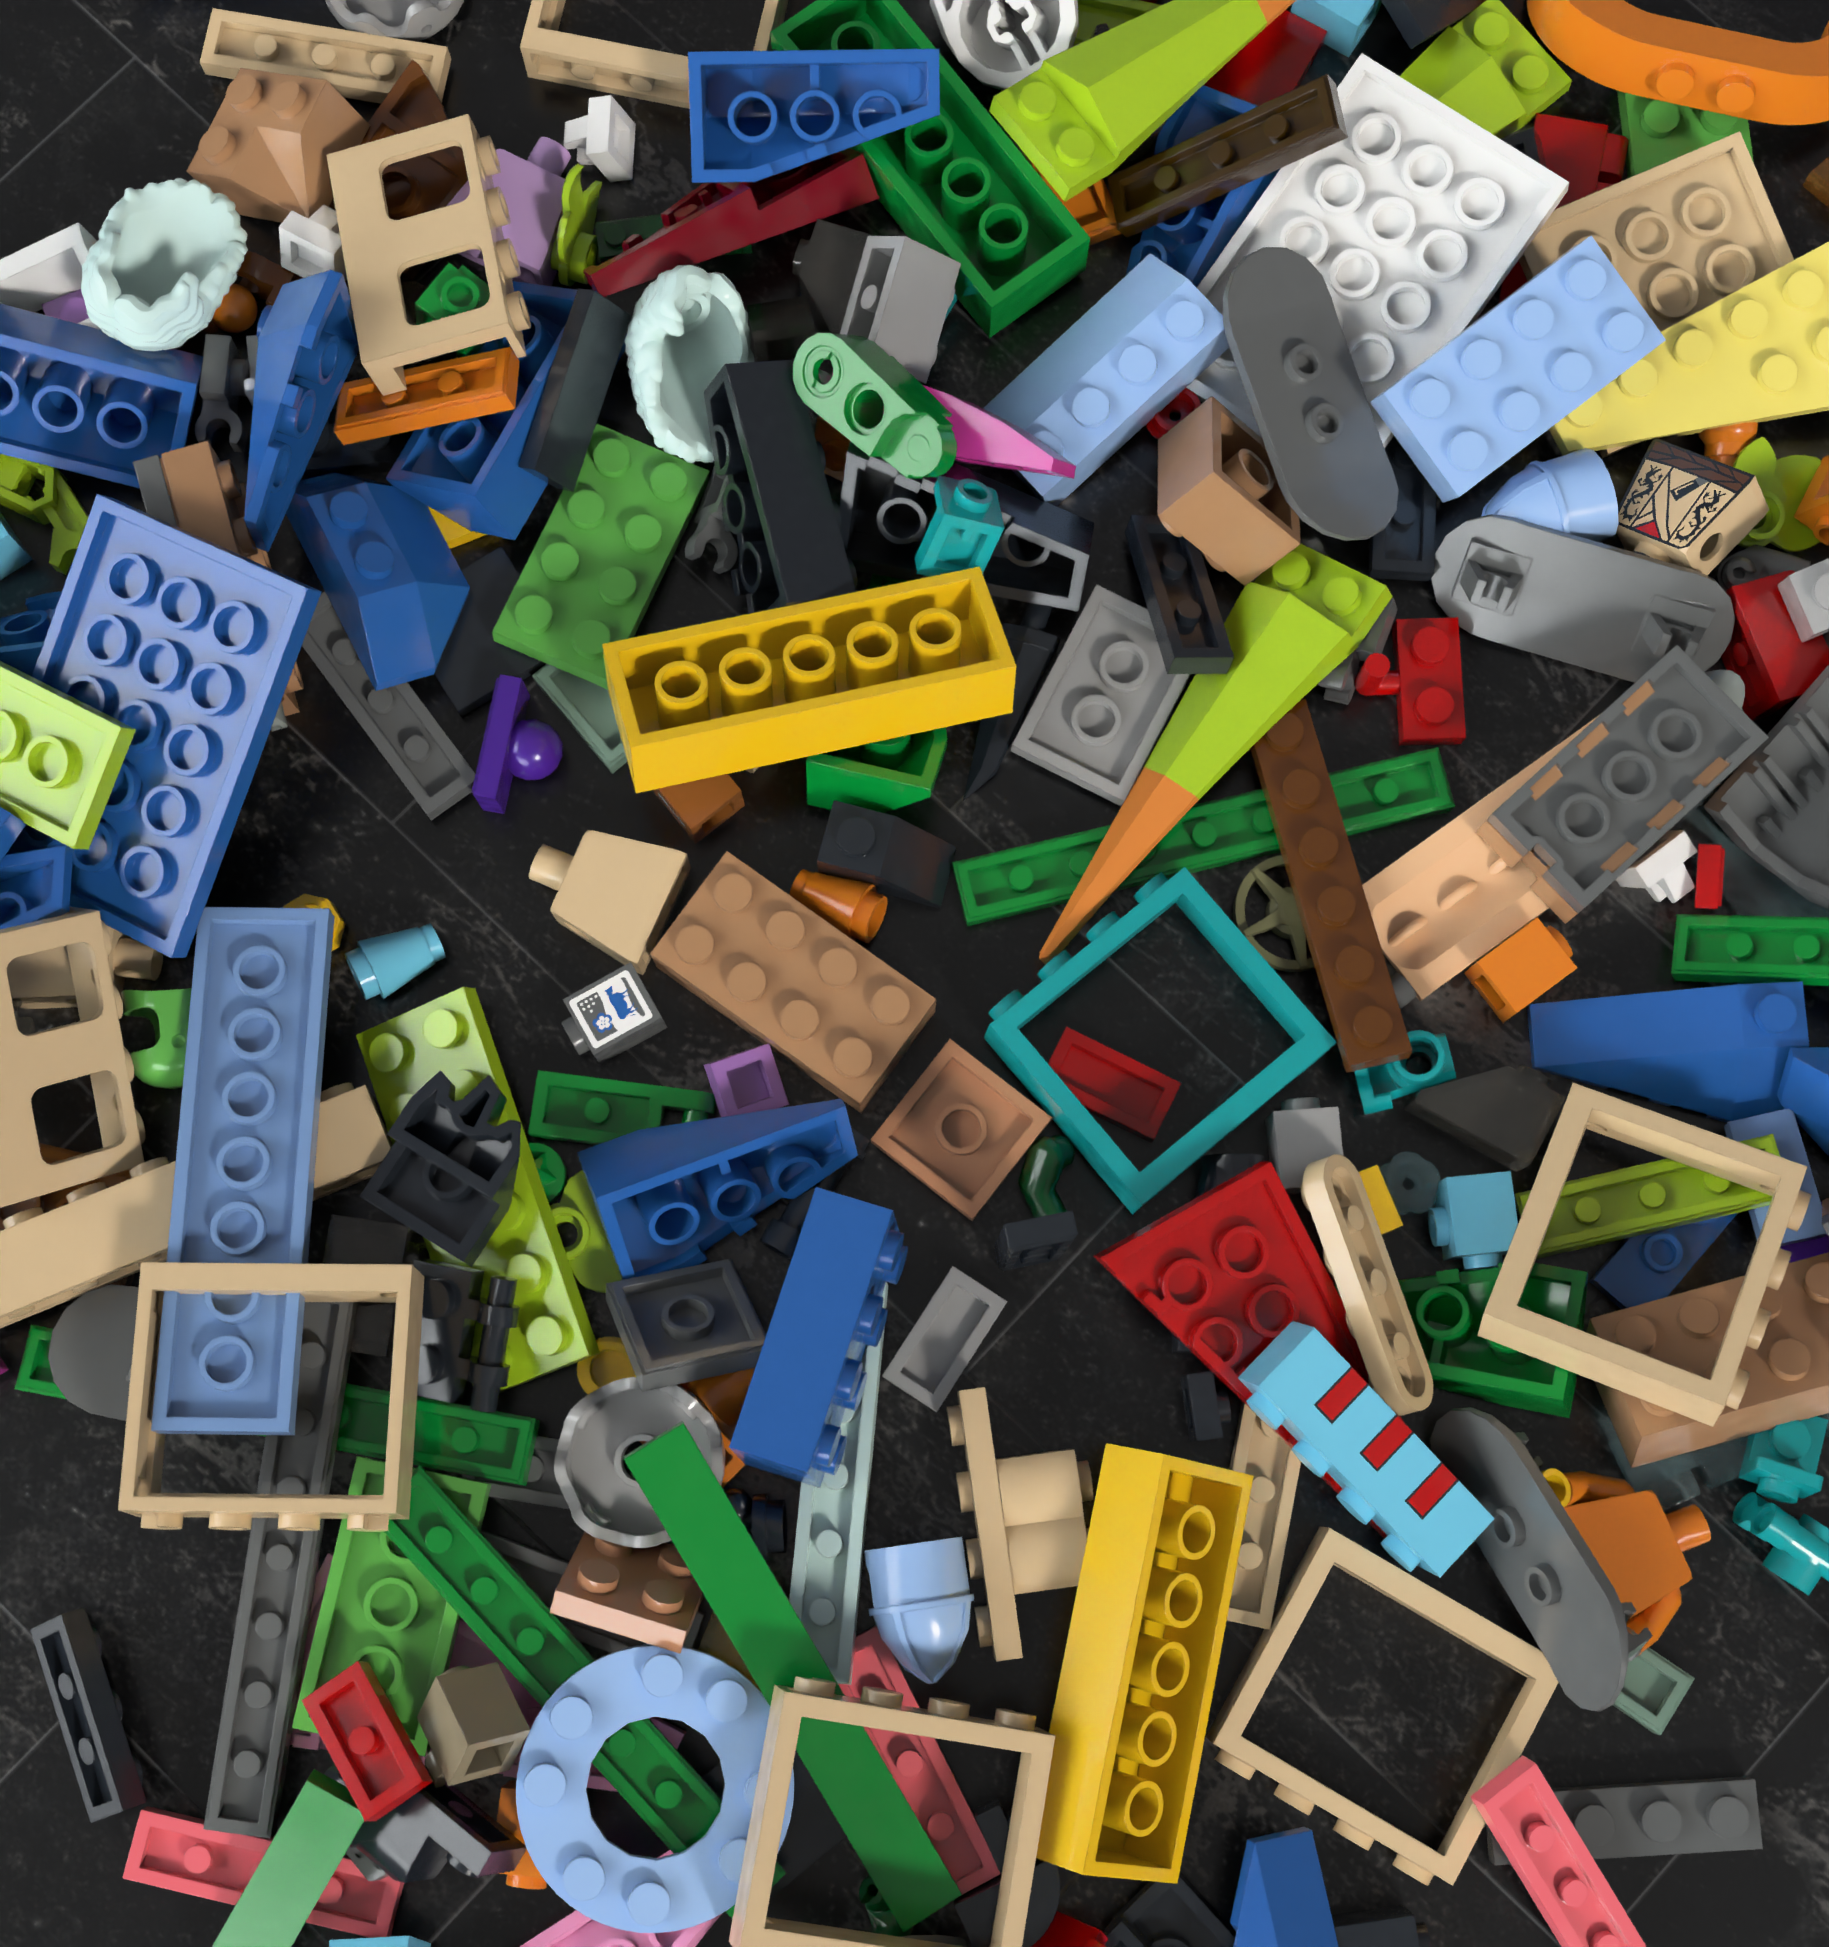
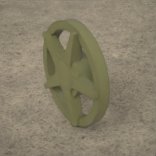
(1280, 917)

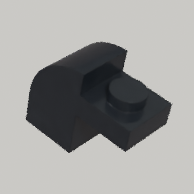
(979, 1905)

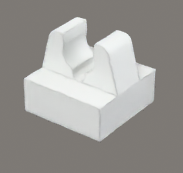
(603, 138)
(311, 243)
(1662, 868)

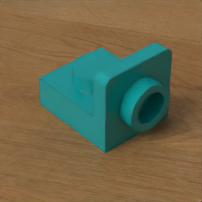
(962, 528)
(1786, 1460)

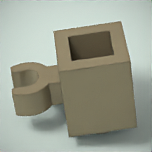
(471, 1724)

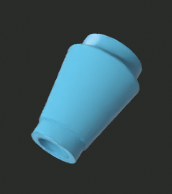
(393, 959)

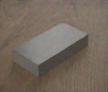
(944, 1339)

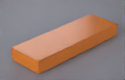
(433, 397)

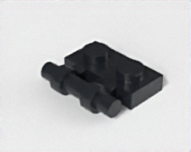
(448, 1328)

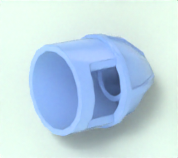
(1563, 495)
(921, 1603)

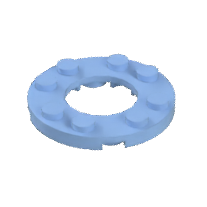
(554, 1772)

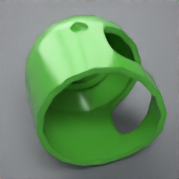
(169, 1013)

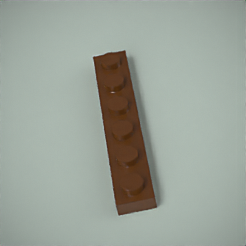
(1329, 894)

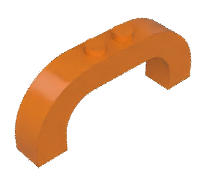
(1688, 61)

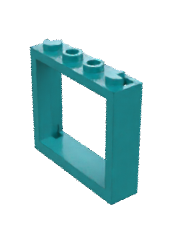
(1106, 937)

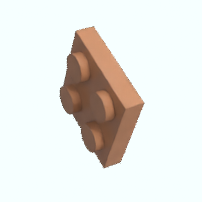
(961, 1129)
(630, 1592)

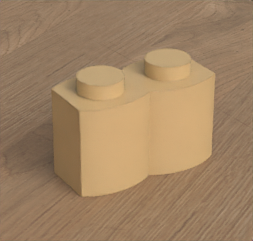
(1044, 1517)

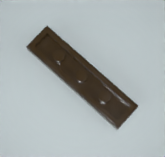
(1227, 156)

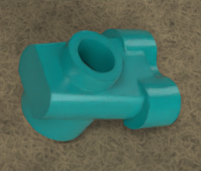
(1392, 1080)
(1799, 1546)

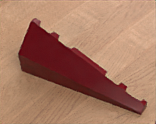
(737, 214)

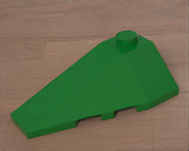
(878, 773)
(1448, 1319)

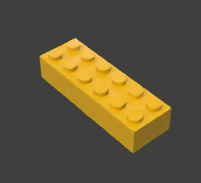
(809, 678)
(1141, 1664)

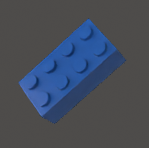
(818, 1339)

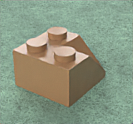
(274, 142)
(1224, 493)

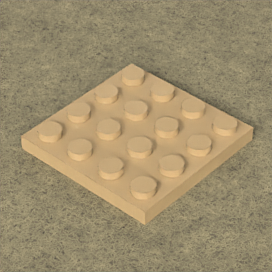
(1675, 232)

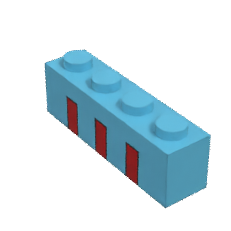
(1365, 1449)

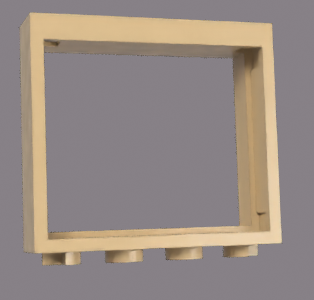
(613, 65)
(1604, 1360)
(295, 1512)
(884, 1711)
(1303, 1791)

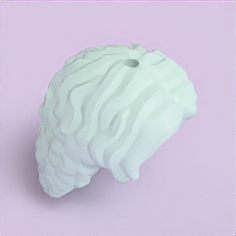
(163, 263)
(676, 346)

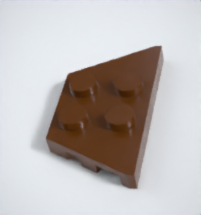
(424, 180)

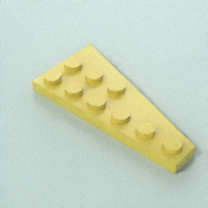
(1727, 365)

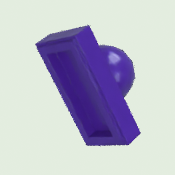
(512, 746)

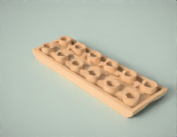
(1454, 895)

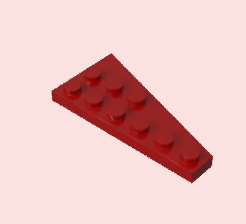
(1233, 1277)

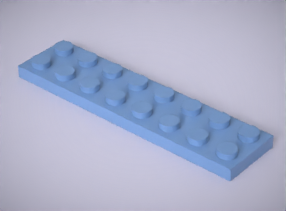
(245, 1167)

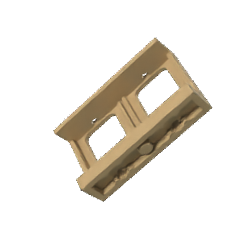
(382, 248)
(63, 1054)

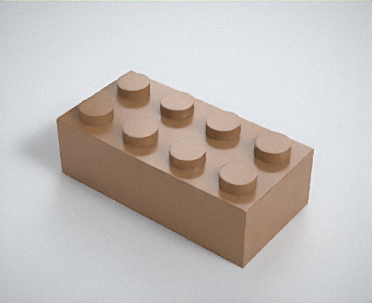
(794, 981)
(1687, 1331)

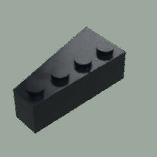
(775, 489)
(887, 515)

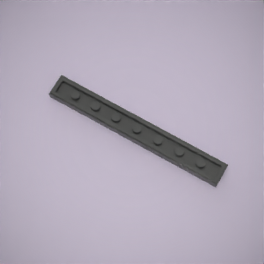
(279, 1591)

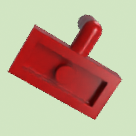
(1423, 679)

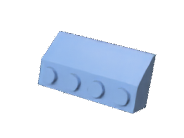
(1113, 372)

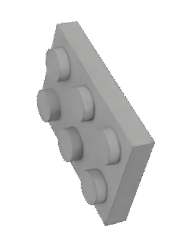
(1102, 700)

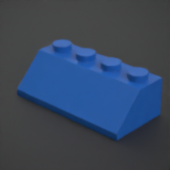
(89, 399)
(472, 464)

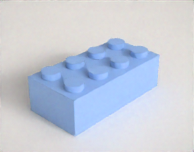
(1518, 370)

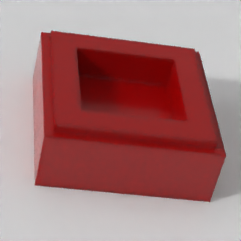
(1709, 876)

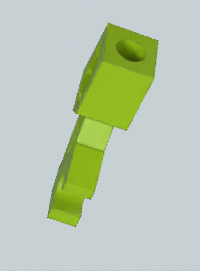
(57, 506)

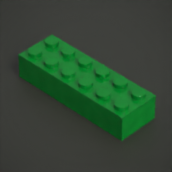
(955, 176)

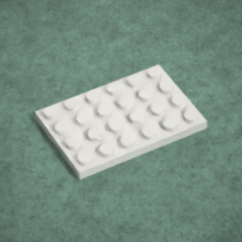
(1402, 222)

